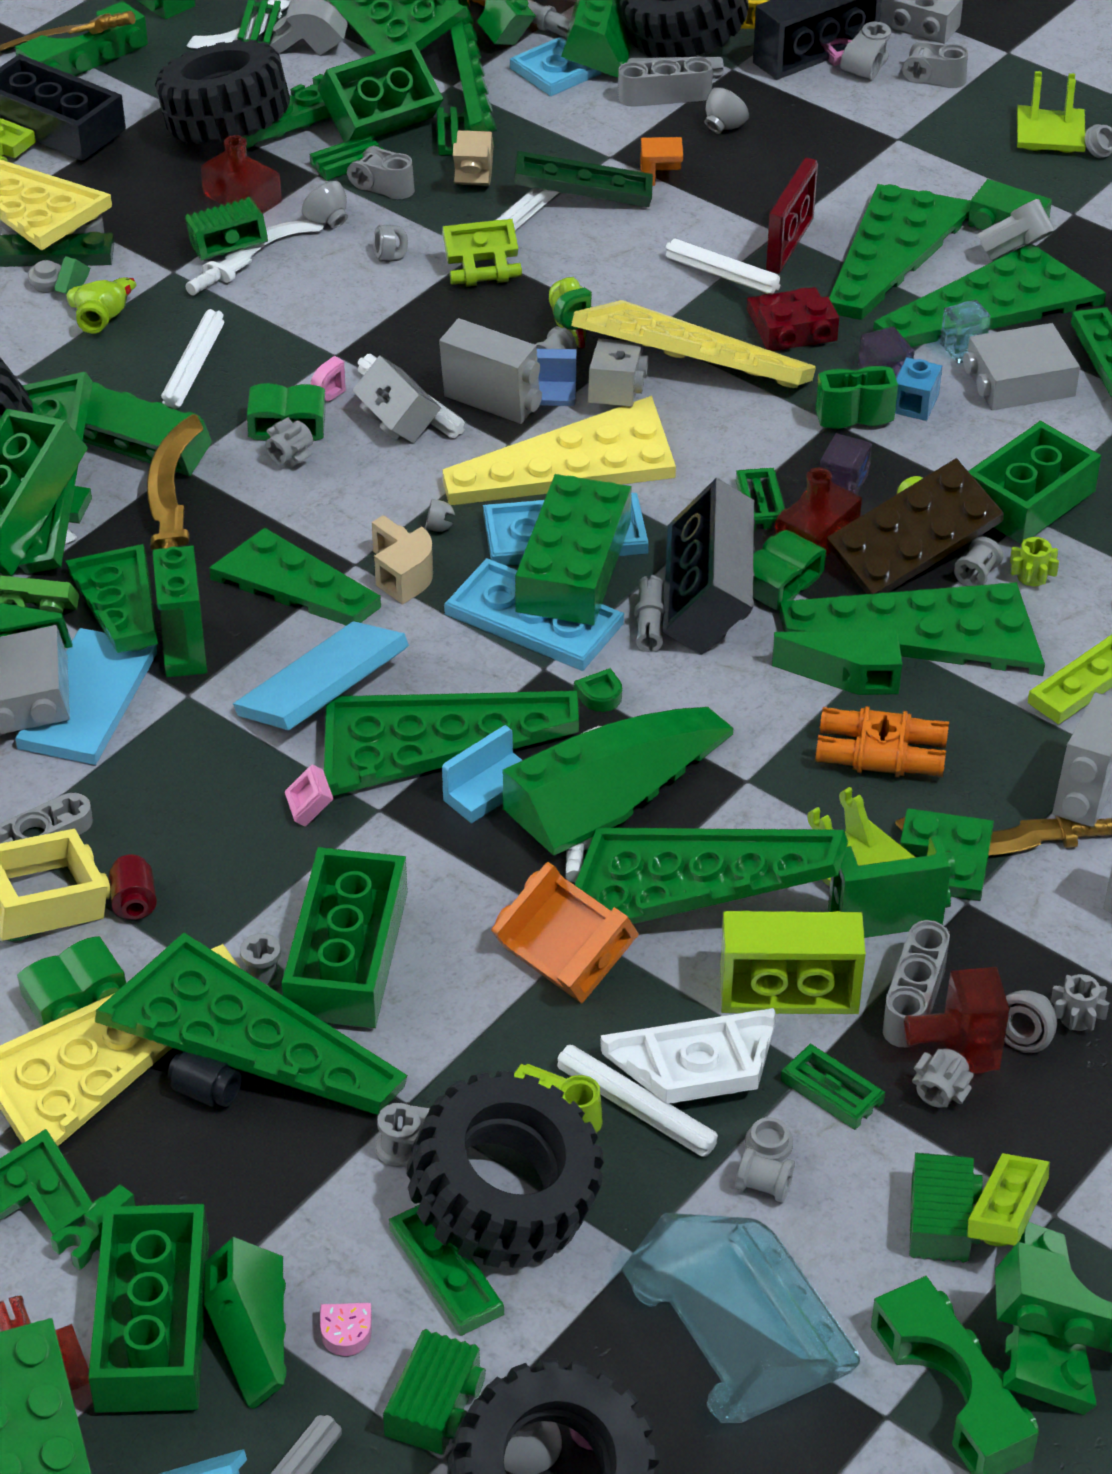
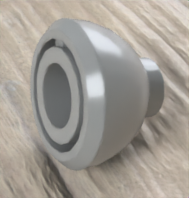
(724, 110)
(326, 204)
(1030, 1021)
(533, 1448)

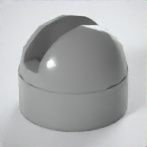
(436, 515)

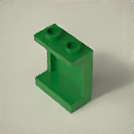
(179, 611)
(894, 892)

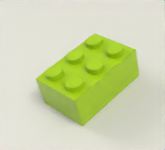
(792, 962)

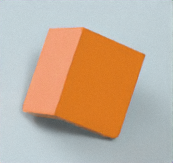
(660, 154)

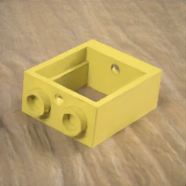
(53, 907)

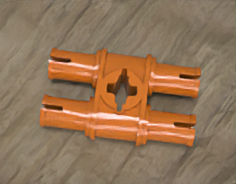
(882, 741)

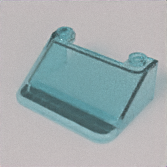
(744, 1310)

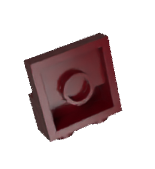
(794, 318)

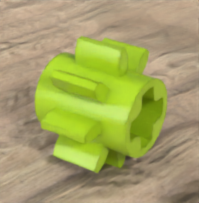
(1034, 561)

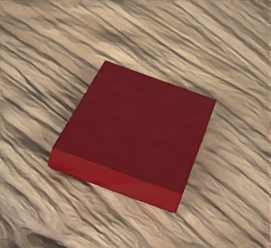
(791, 215)

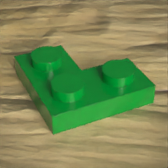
(964, 836)
(42, 1175)

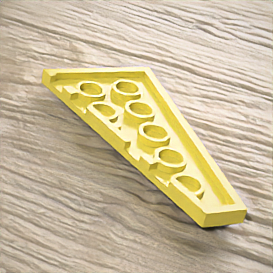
(684, 339)
(71, 1071)

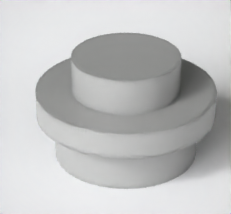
(1099, 140)
(44, 276)
(770, 1139)

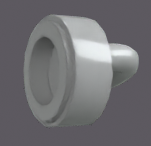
(385, 242)

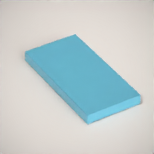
(512, 524)
(489, 604)
(321, 675)
(99, 695)

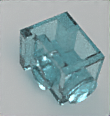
(961, 323)

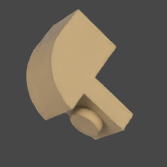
(473, 158)
(401, 559)

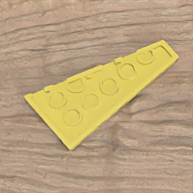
(46, 206)
(609, 447)

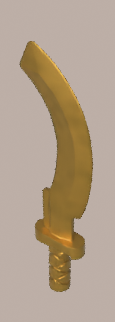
(95, 26)
(161, 485)
(1032, 832)

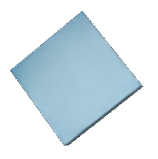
(549, 70)

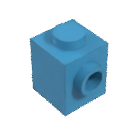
(918, 388)

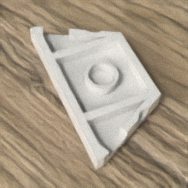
(695, 1056)

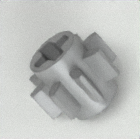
(289, 442)
(1080, 1002)
(942, 1078)

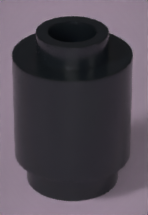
(204, 1079)

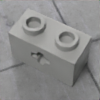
(616, 372)
(395, 400)

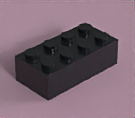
(791, 31)
(59, 107)
(709, 567)

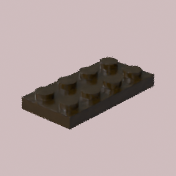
(915, 529)

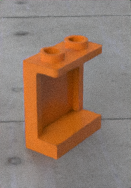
(563, 932)

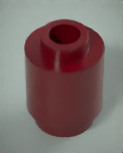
(132, 887)

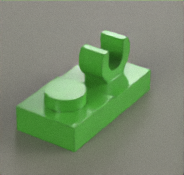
(47, 594)

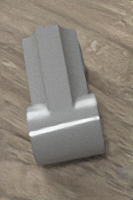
(1023, 227)

